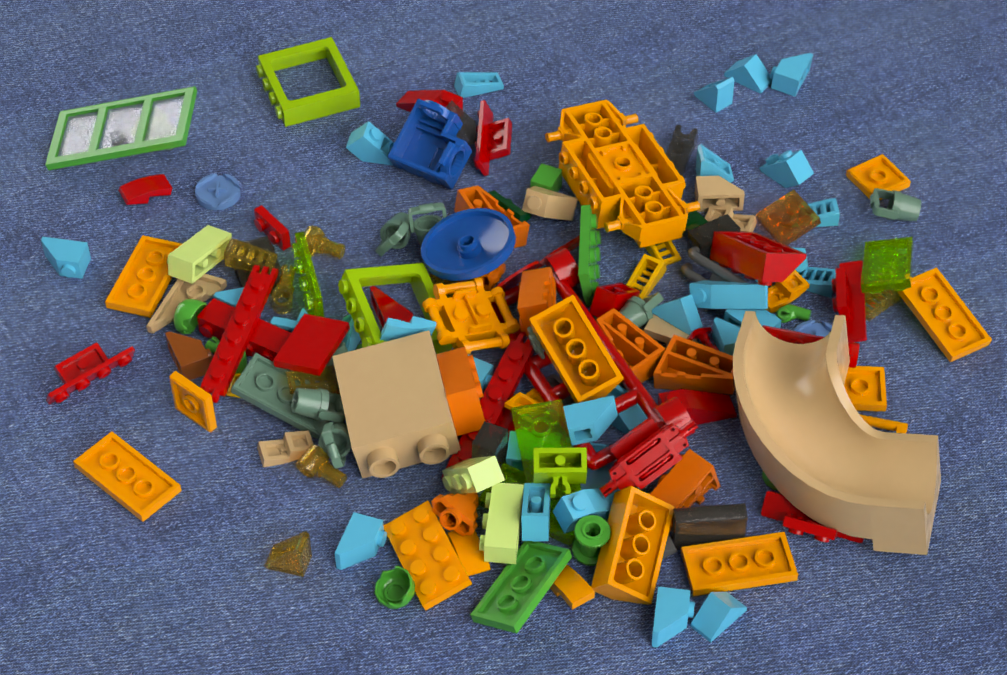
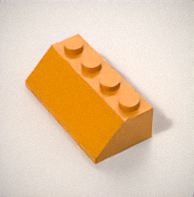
(576, 350)
(633, 555)

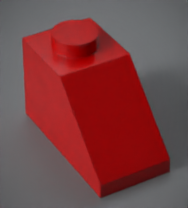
(611, 297)

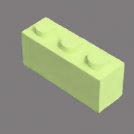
(198, 254)
(472, 475)
(502, 523)

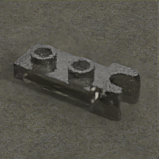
(681, 148)

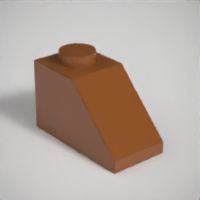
(188, 355)

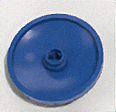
(468, 244)

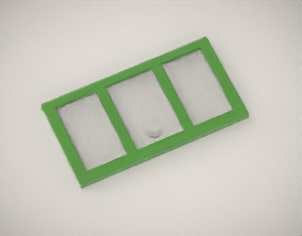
(122, 128)

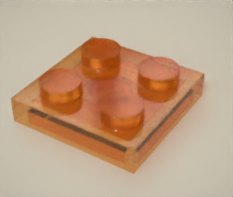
(788, 218)

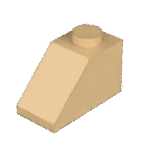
(717, 192)
(549, 204)

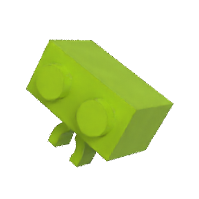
(560, 467)

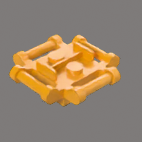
(469, 317)

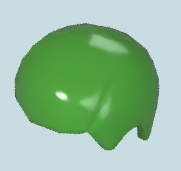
(186, 315)
(395, 588)

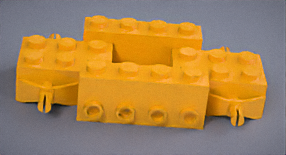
(636, 197)

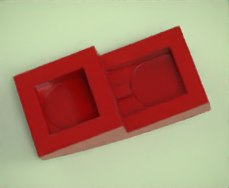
(141, 189)

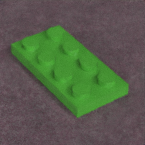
(589, 254)
(521, 586)

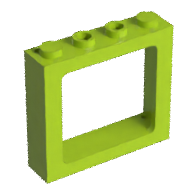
(312, 106)
(357, 305)

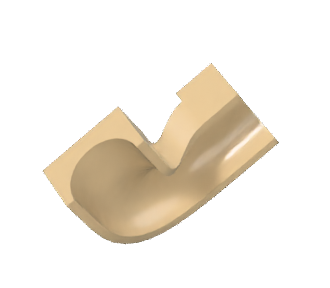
(822, 448)

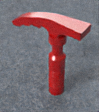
(702, 334)

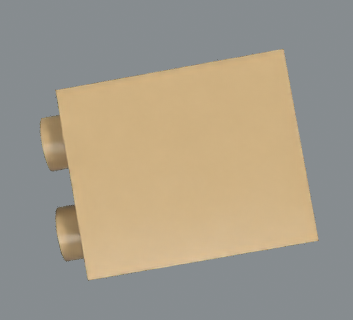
(395, 405)

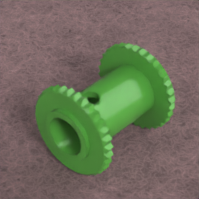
(590, 535)

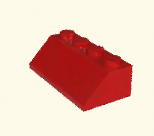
(755, 256)

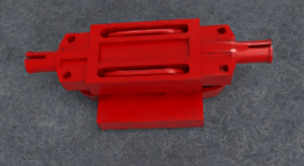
(646, 454)

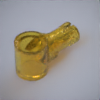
(319, 243)
(284, 289)
(317, 463)

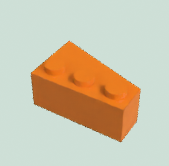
(478, 198)
(694, 368)

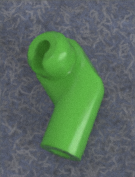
(791, 312)

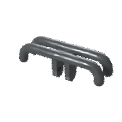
(718, 272)

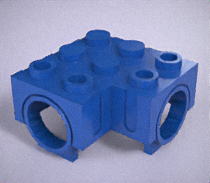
(430, 144)

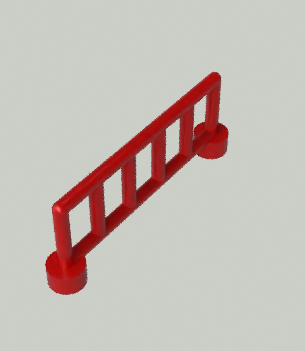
(566, 276)

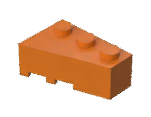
(536, 294)
(634, 345)
(462, 389)
(687, 482)

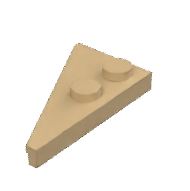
(201, 289)

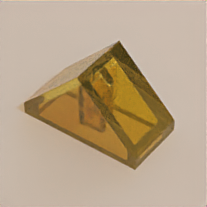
(291, 555)

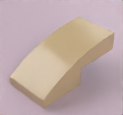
(745, 222)
(284, 450)

